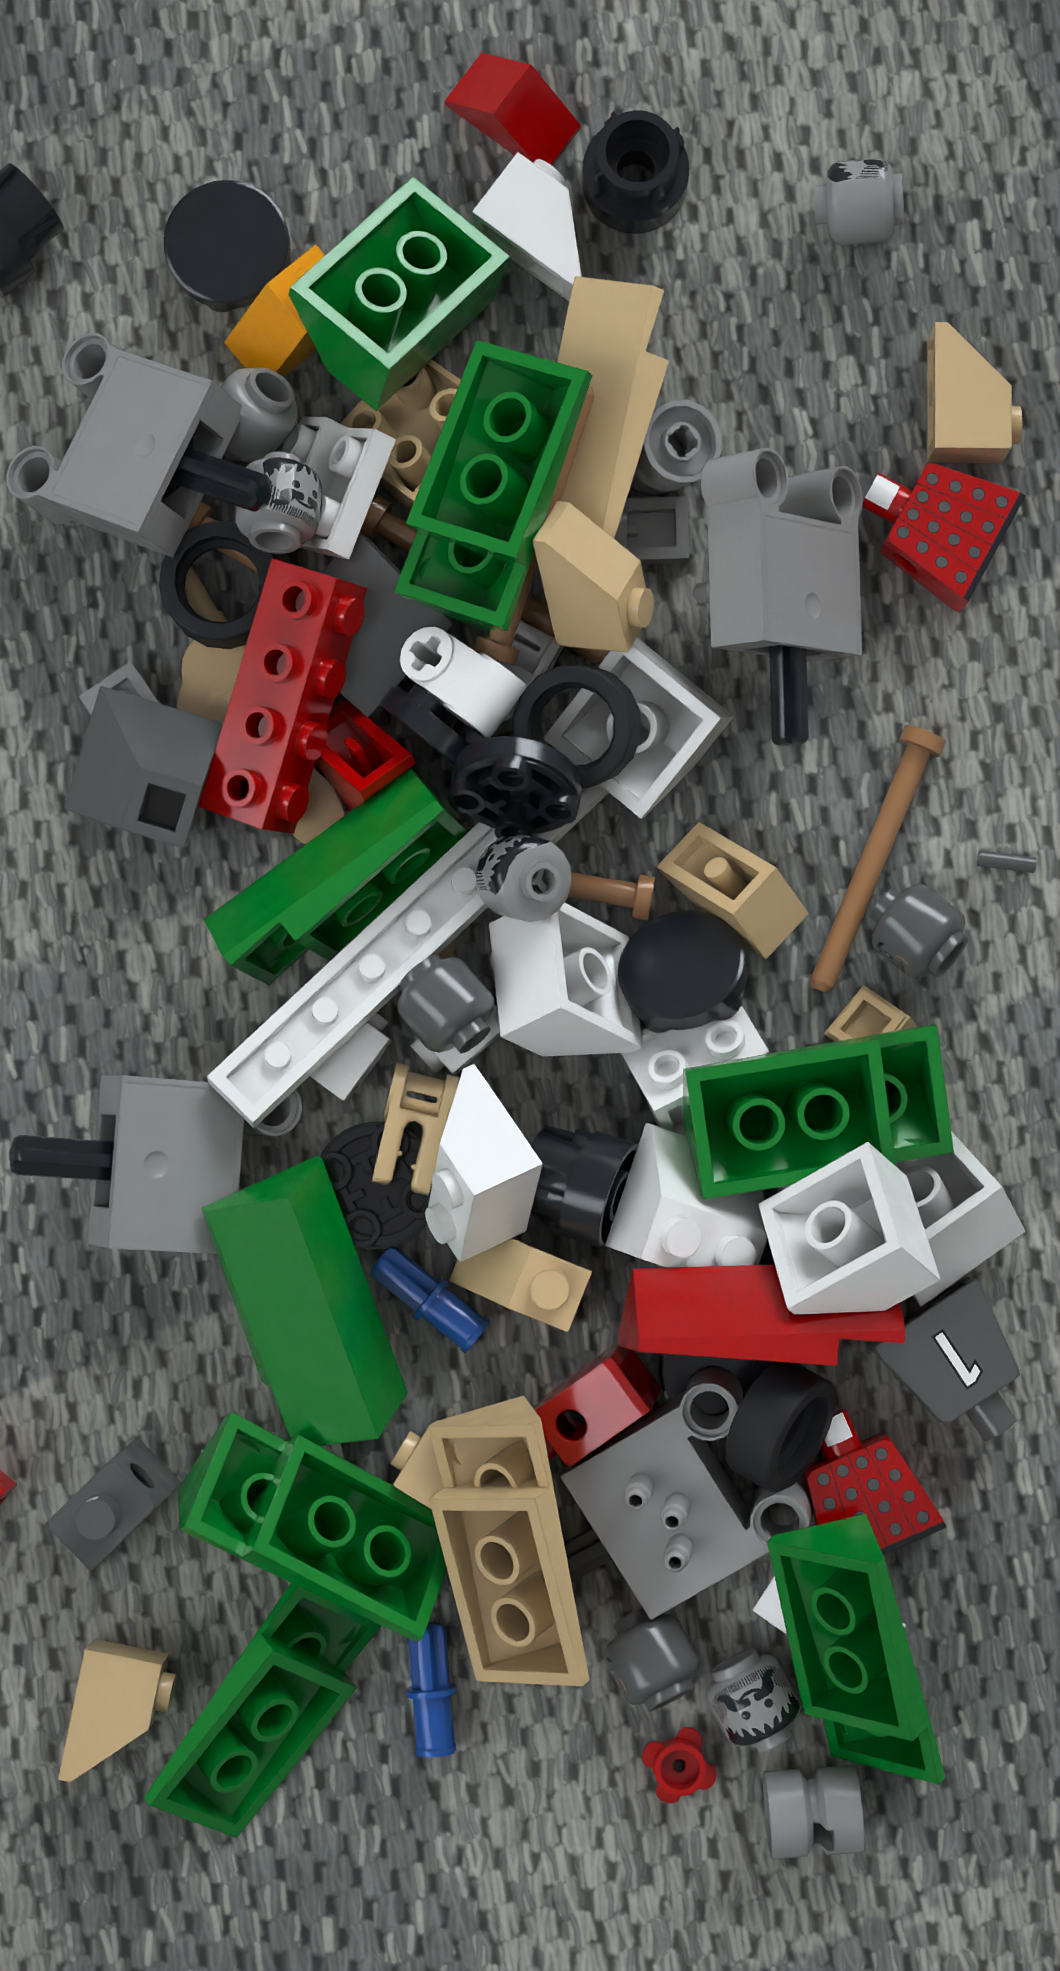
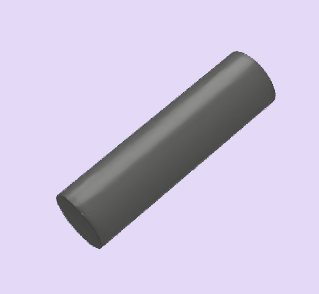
(1006, 861)

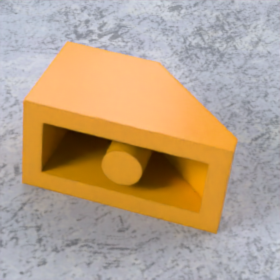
(271, 328)

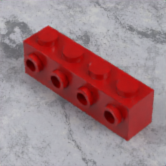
(283, 697)

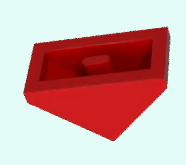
(514, 108)
(359, 755)

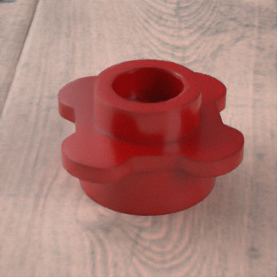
(673, 1783)

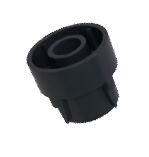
(641, 140)
(25, 226)
(581, 1181)

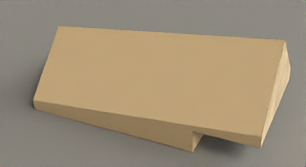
(608, 337)
(506, 1547)

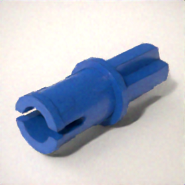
(429, 1298)
(432, 1693)

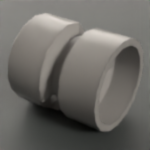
(676, 447)
(813, 1811)

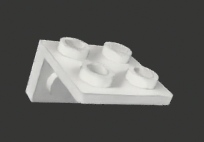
(664, 1056)

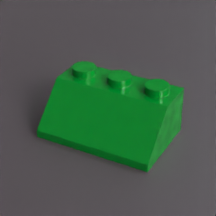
(397, 291)

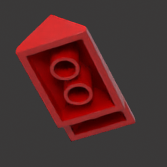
(738, 1316)

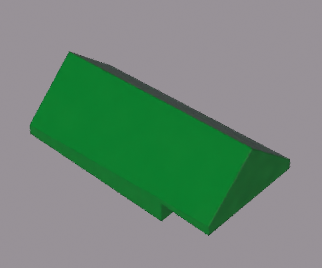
(490, 485)
(336, 881)
(801, 1108)
(307, 1306)
(316, 1524)
(853, 1648)
(264, 1713)

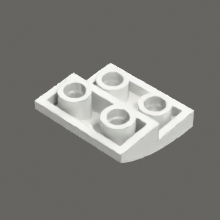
(349, 469)

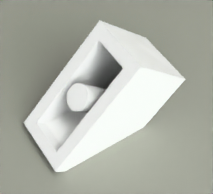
(532, 222)

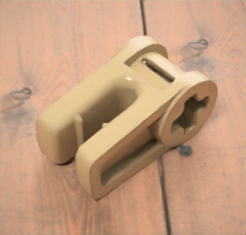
(402, 1110)

